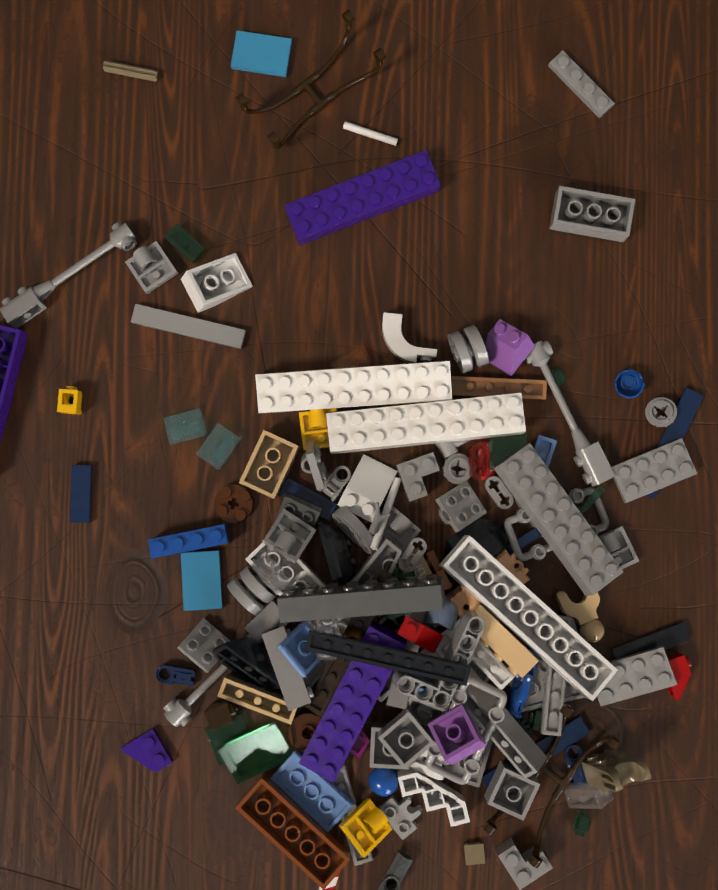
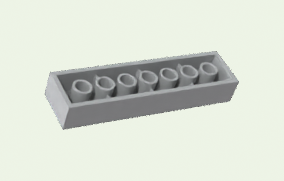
(558, 520)

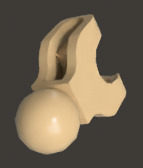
(584, 615)

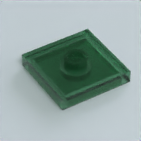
(504, 447)
(226, 734)

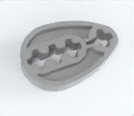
(353, 528)

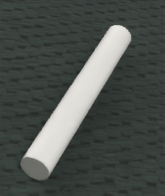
(370, 133)

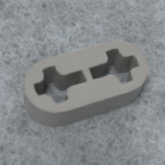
(495, 495)
(416, 557)

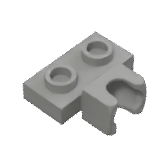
(401, 815)

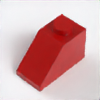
(420, 634)
(681, 668)

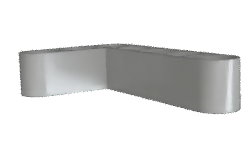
(455, 649)

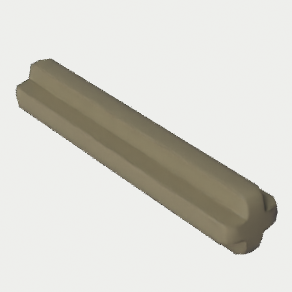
(130, 70)

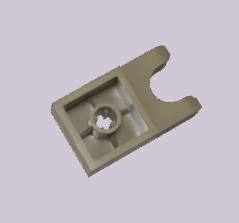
(614, 769)

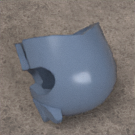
(445, 617)

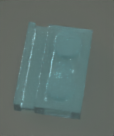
(185, 426)
(218, 446)

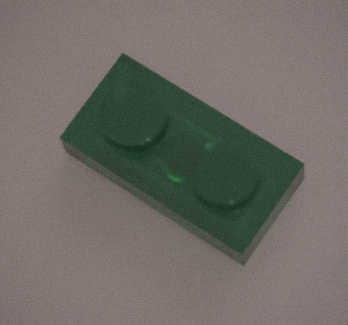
(185, 243)

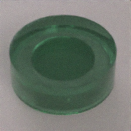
(558, 376)

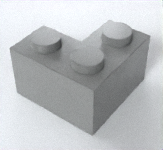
(412, 473)
(518, 864)

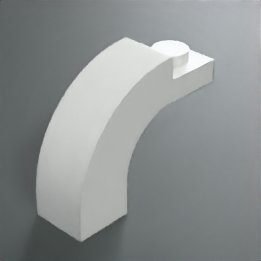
(398, 345)

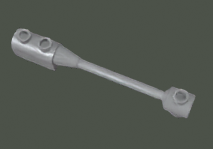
(30, 300)
(588, 455)
(178, 711)

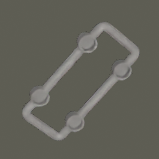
(539, 551)
(496, 715)

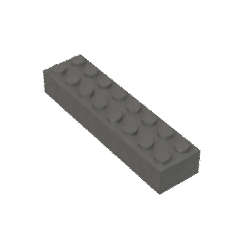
(362, 599)

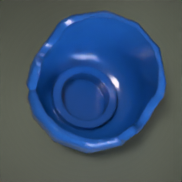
(629, 383)
(383, 781)

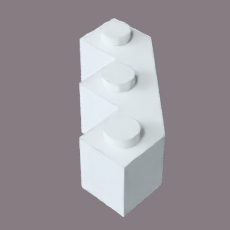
(435, 794)

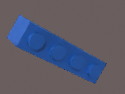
(189, 541)

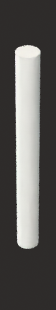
(387, 509)

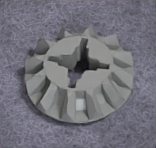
(661, 403)
(450, 474)

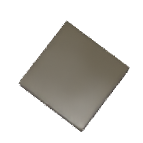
(474, 853)

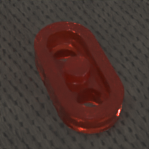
(481, 461)

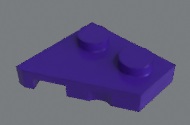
(149, 751)

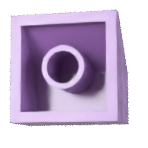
(507, 347)
(456, 735)

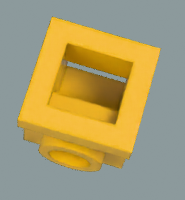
(64, 400)

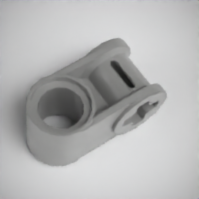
(335, 483)

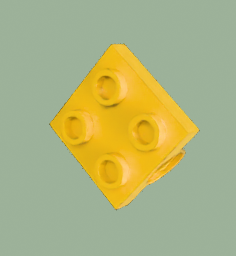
(314, 426)
(366, 827)

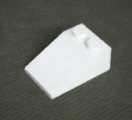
(215, 282)
(366, 487)

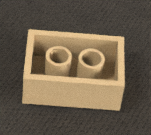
(269, 464)

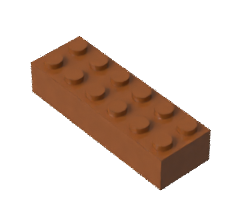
(293, 831)

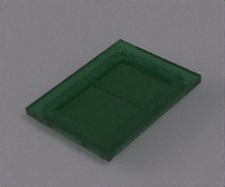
(255, 752)

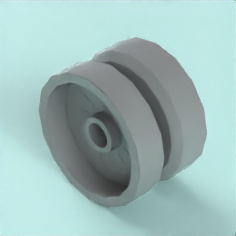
(468, 349)
(251, 591)

